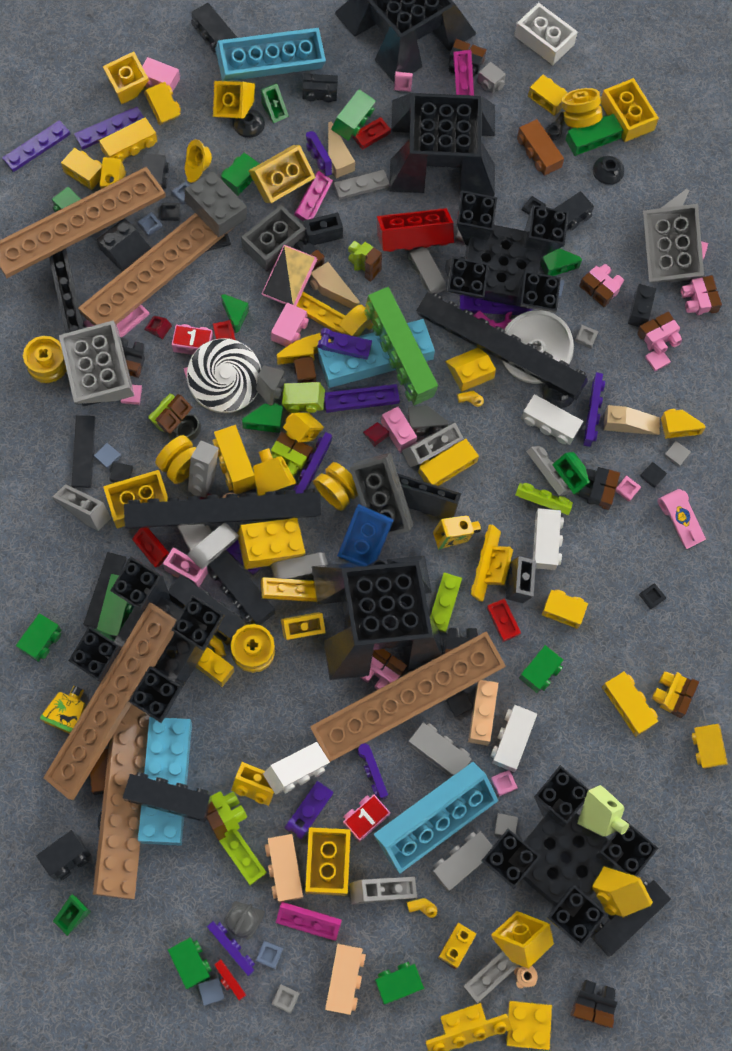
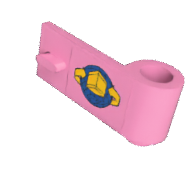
(678, 508)

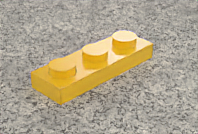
(288, 589)

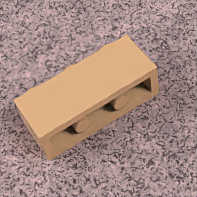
(483, 712)
(284, 868)
(345, 979)

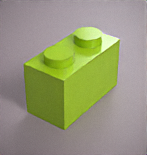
(303, 397)

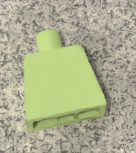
(602, 813)

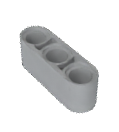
(427, 270)
(213, 545)
(298, 567)

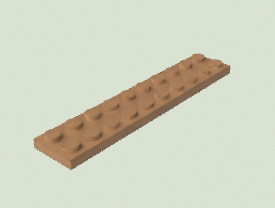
(78, 221)
(150, 272)
(407, 696)
(110, 702)
(120, 819)

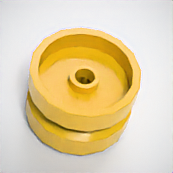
(582, 107)
(44, 359)
(176, 459)
(336, 486)
(249, 637)

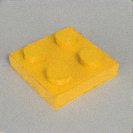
(529, 1025)

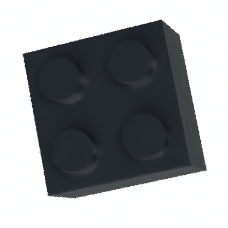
(63, 856)

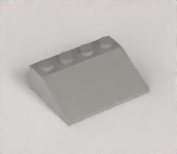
(673, 243)
(96, 364)

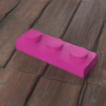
(463, 72)
(313, 197)
(308, 921)

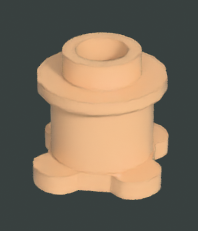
(521, 982)

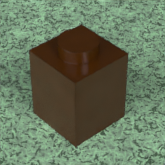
(304, 370)

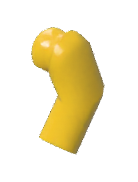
(472, 397)
(218, 646)
(424, 906)

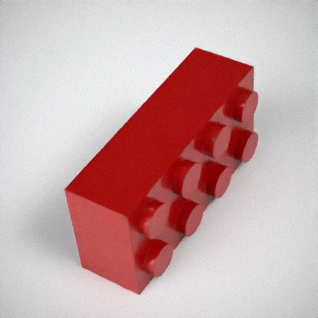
(415, 229)

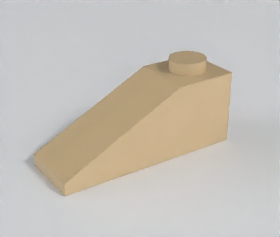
(339, 154)
(332, 286)
(630, 420)

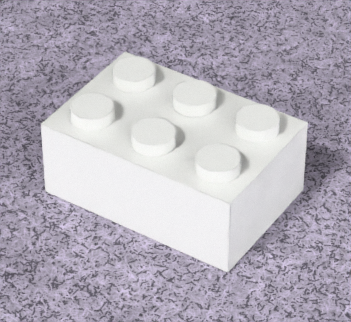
(545, 33)

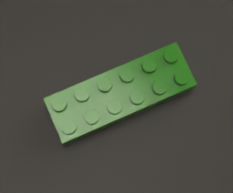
(400, 346)

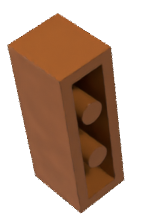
(540, 147)

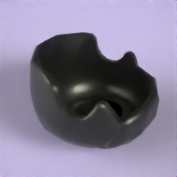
(188, 427)

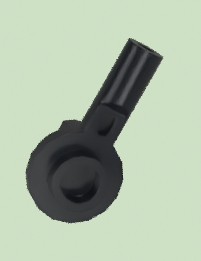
(554, 129)

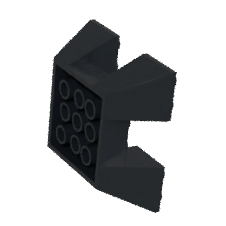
(403, 25)
(443, 133)
(522, 250)
(356, 586)
(192, 635)
(569, 894)

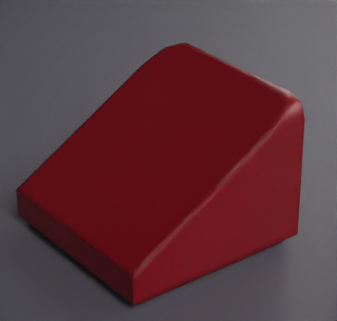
(158, 326)
(376, 433)

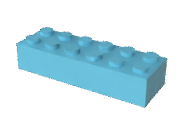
(270, 54)
(345, 369)
(168, 759)
(436, 817)

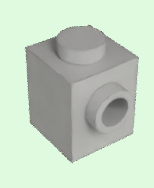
(491, 78)

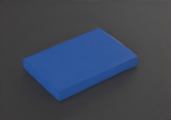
(365, 536)

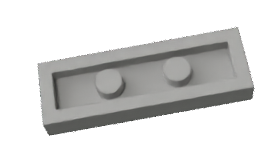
(361, 184)
(540, 458)
(489, 977)

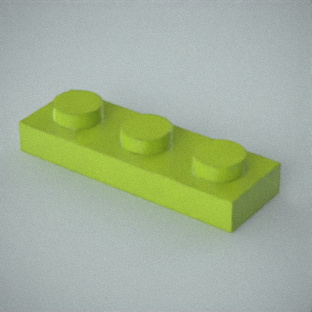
(544, 498)
(445, 601)
(242, 856)

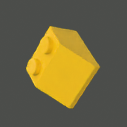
(126, 77)
(232, 98)
(471, 369)
(621, 892)
(523, 938)

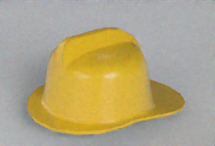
(197, 160)

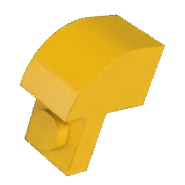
(356, 321)

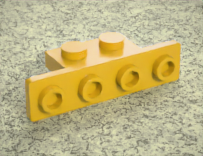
(492, 564)
(467, 1027)

